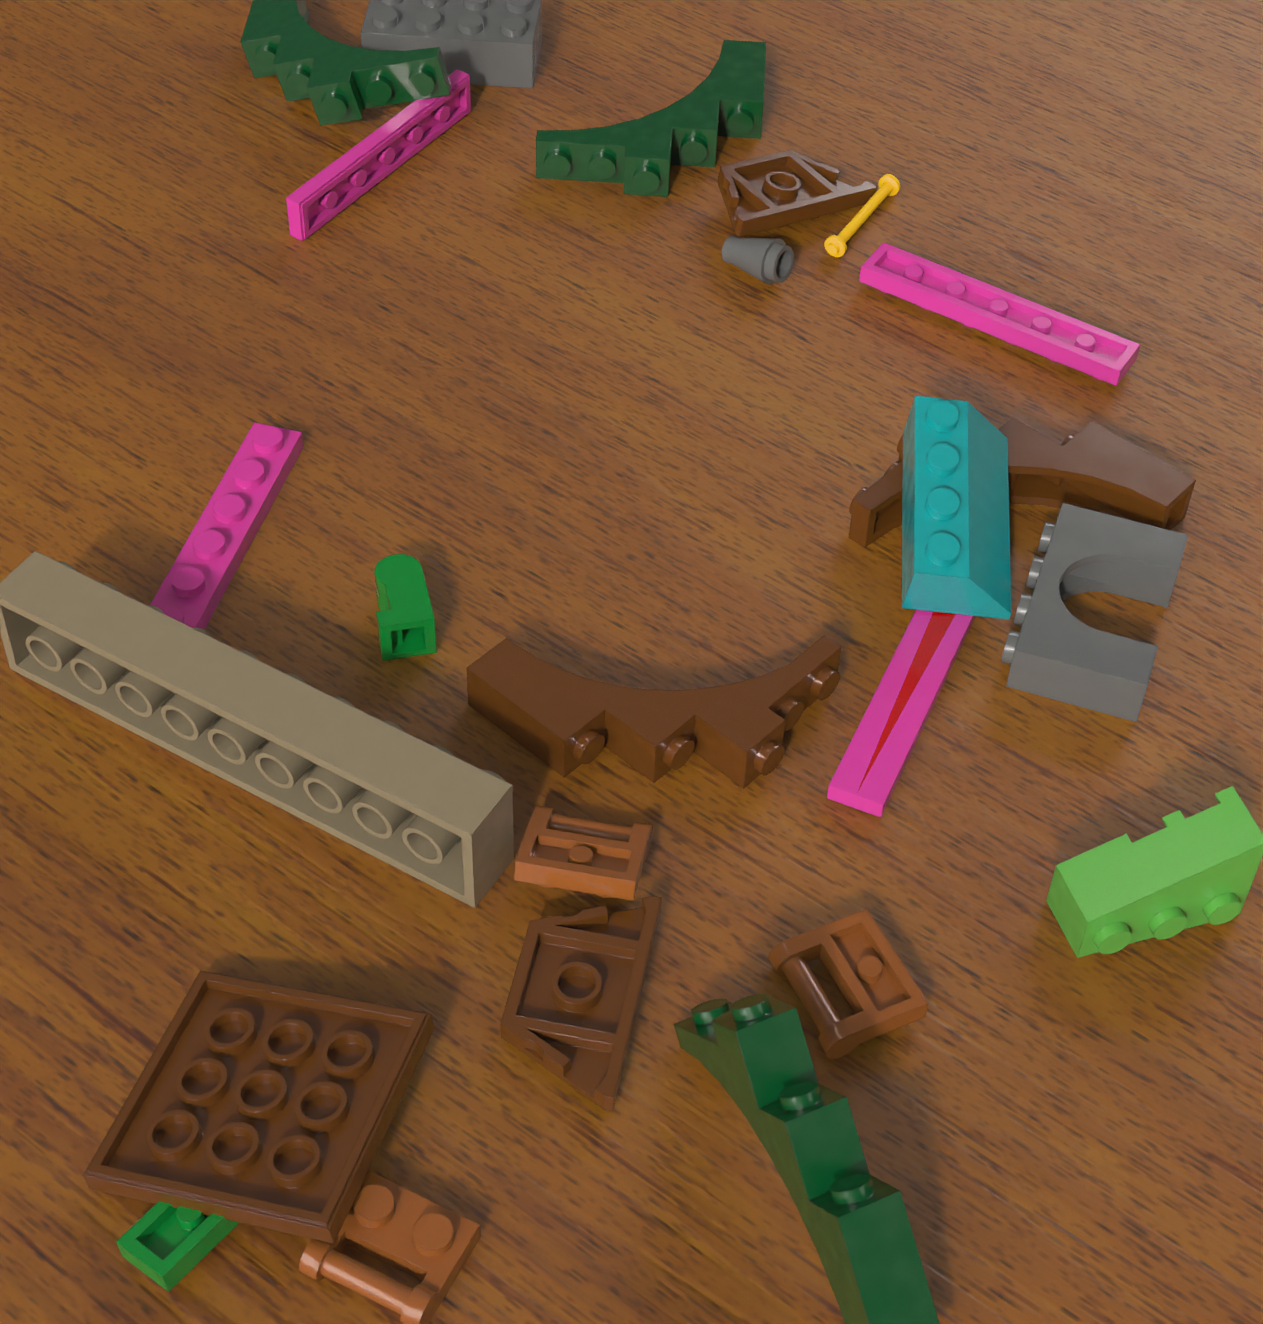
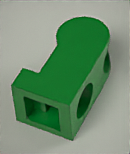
(405, 608)

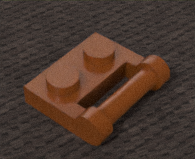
(583, 854)
(864, 971)
(403, 1233)

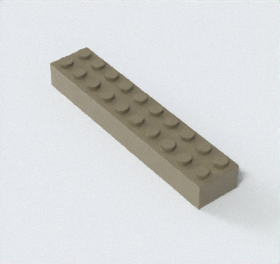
(259, 728)

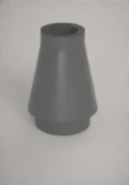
(762, 258)

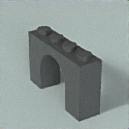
(1058, 652)

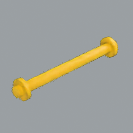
(836, 244)

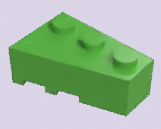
(1161, 883)

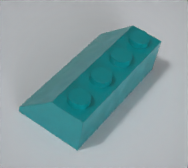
(955, 511)

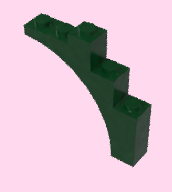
(334, 75)
(681, 134)
(813, 1141)

